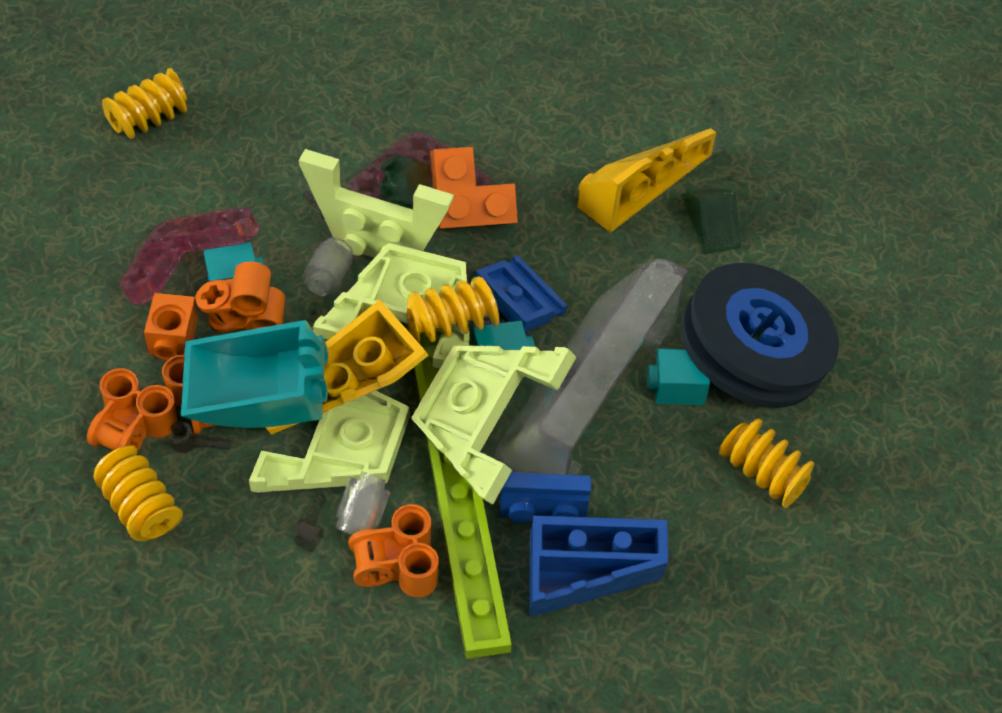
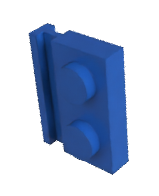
(522, 293)
(544, 495)

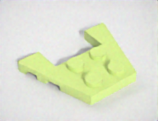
(367, 221)
(391, 279)
(471, 397)
(346, 442)

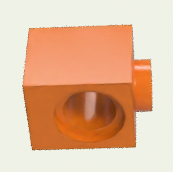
(170, 324)

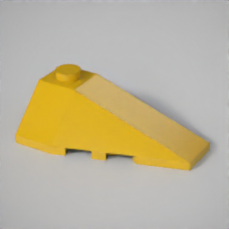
(634, 181)
(367, 357)

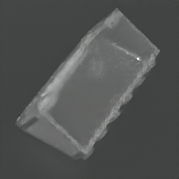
(628, 315)

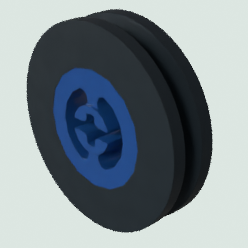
(789, 355)

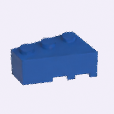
(592, 558)

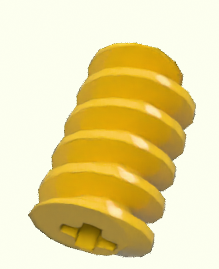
(145, 103)
(451, 308)
(767, 461)
(136, 494)

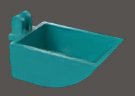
(256, 377)

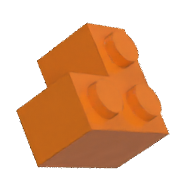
(472, 205)

